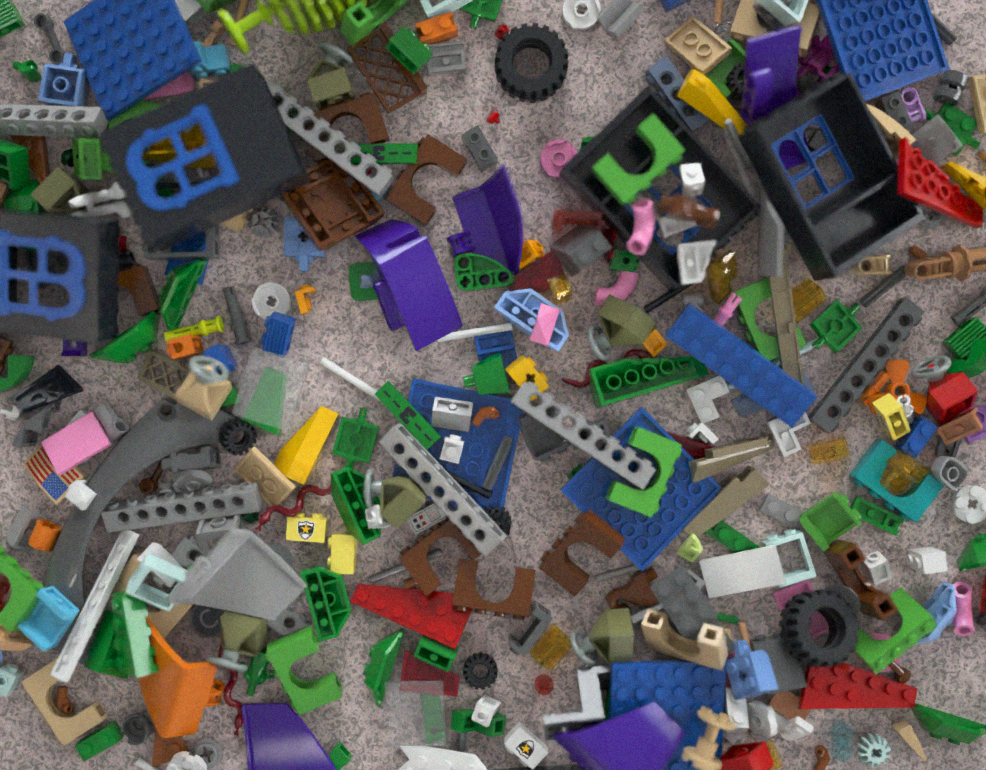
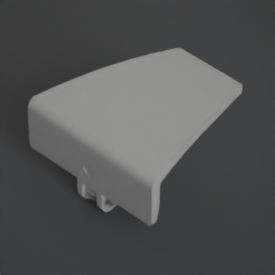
(771, 237)
(240, 578)

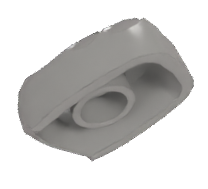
(949, 472)

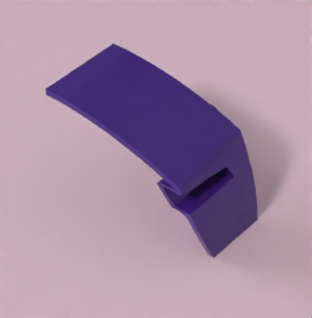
(772, 82)
(410, 282)

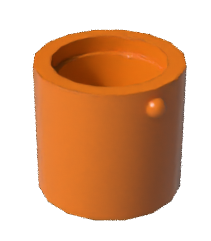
(44, 535)

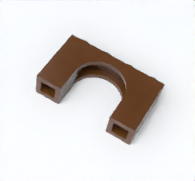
(364, 108)
(429, 153)
(142, 288)
(587, 529)
(416, 557)
(845, 558)
(516, 604)

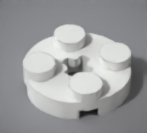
(578, 21)
(262, 295)
(960, 504)
(764, 726)
(184, 761)

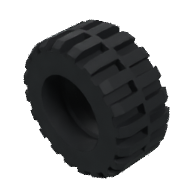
(537, 38)
(840, 622)

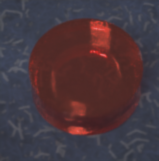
(543, 684)

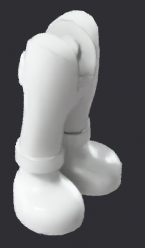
(89, 199)

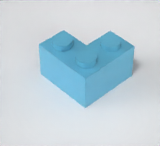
(214, 61)

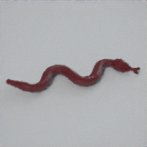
(640, 353)
(265, 517)
(227, 694)

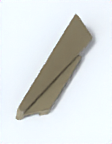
(728, 455)
(732, 495)

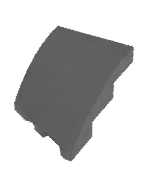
(37, 423)

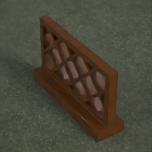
(413, 81)

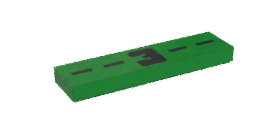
(389, 153)
(408, 415)

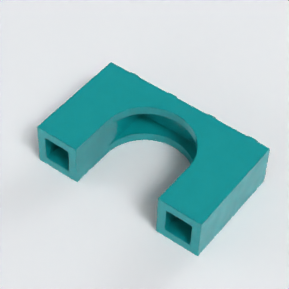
(869, 472)

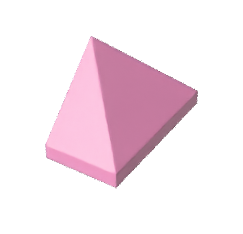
(544, 325)

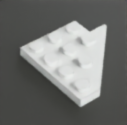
(439, 759)

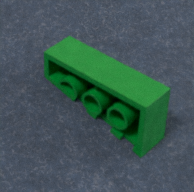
(132, 636)

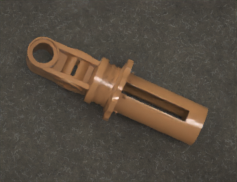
(950, 264)

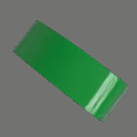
(477, 269)

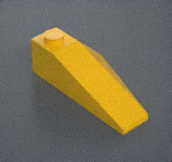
(707, 99)
(165, 151)
(969, 181)
(302, 451)

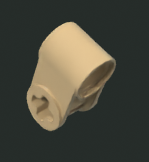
(875, 266)

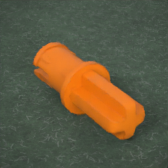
(880, 380)

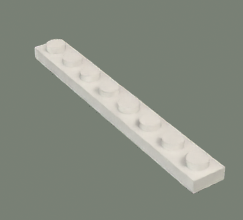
(94, 605)

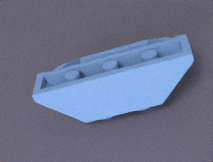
(522, 309)
(942, 608)

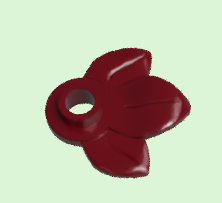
(610, 235)

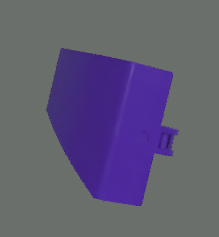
(490, 223)
(280, 739)
(629, 742)

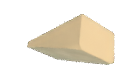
(907, 733)

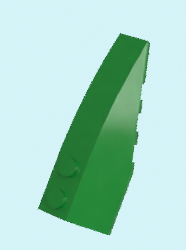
(638, 377)

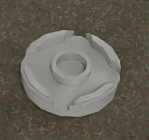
(191, 480)

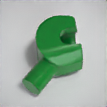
(28, 70)

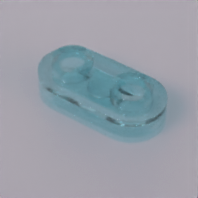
(842, 742)

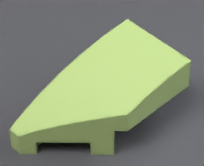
(690, 548)

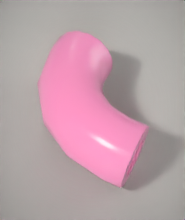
(643, 226)
(621, 289)
(963, 620)

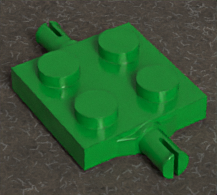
(482, 10)
(959, 123)
(836, 326)
(355, 439)

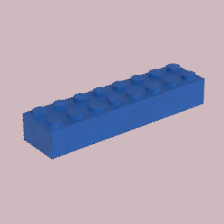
(740, 365)

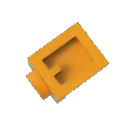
(530, 252)
(304, 302)
(654, 343)

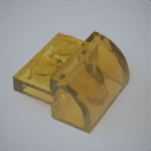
(720, 275)
(902, 472)

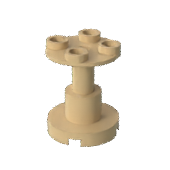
(705, 749)

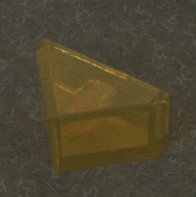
(560, 289)
(829, 451)

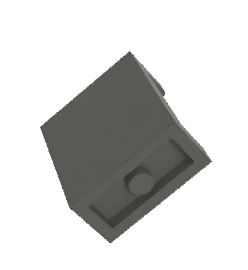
(539, 438)
(543, 618)

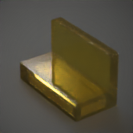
(806, 298)
(551, 647)

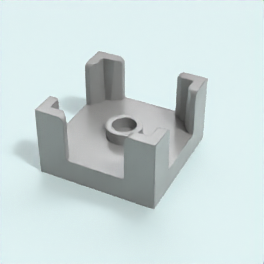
(936, 140)
(216, 528)

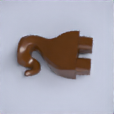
(682, 209)
(635, 591)

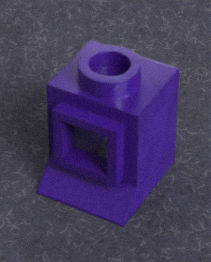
(74, 348)

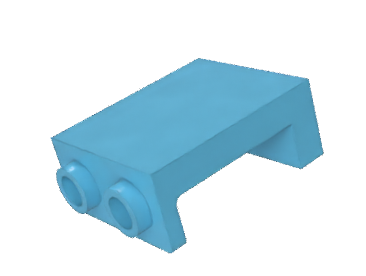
(49, 619)

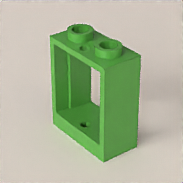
(89, 161)

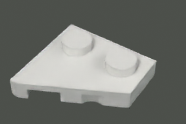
(693, 260)

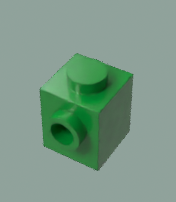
(623, 261)

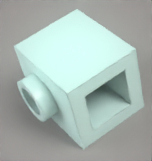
(9, 678)

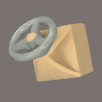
(204, 388)

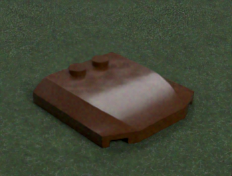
(332, 205)

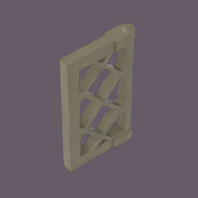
(148, 365)

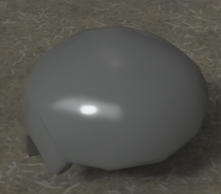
(137, 735)

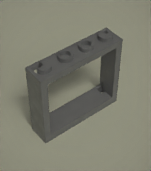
(212, 234)

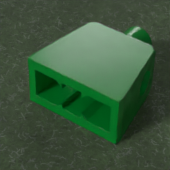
(488, 376)

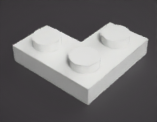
(703, 395)
(785, 436)
(792, 728)

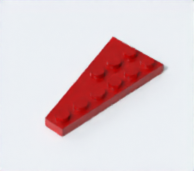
(929, 186)
(411, 608)
(851, 688)

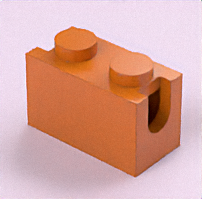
(437, 29)
(185, 347)

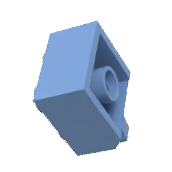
(64, 84)
(296, 248)
(750, 672)

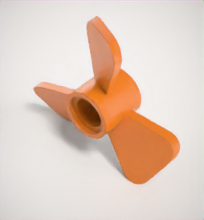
(897, 371)

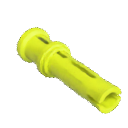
(202, 328)

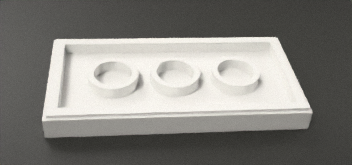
(742, 571)

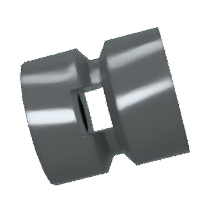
(951, 87)

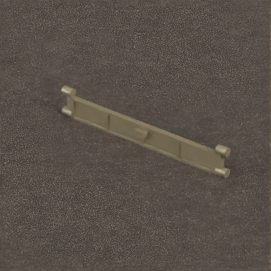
(785, 319)

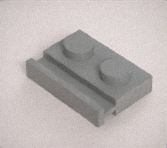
(446, 58)

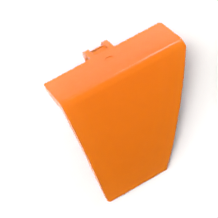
(178, 690)

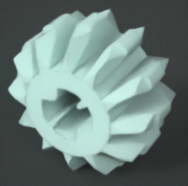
(870, 743)

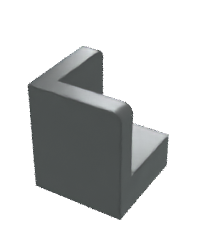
(816, 141)

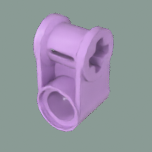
(914, 105)

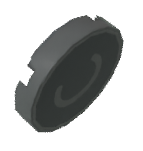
(206, 620)

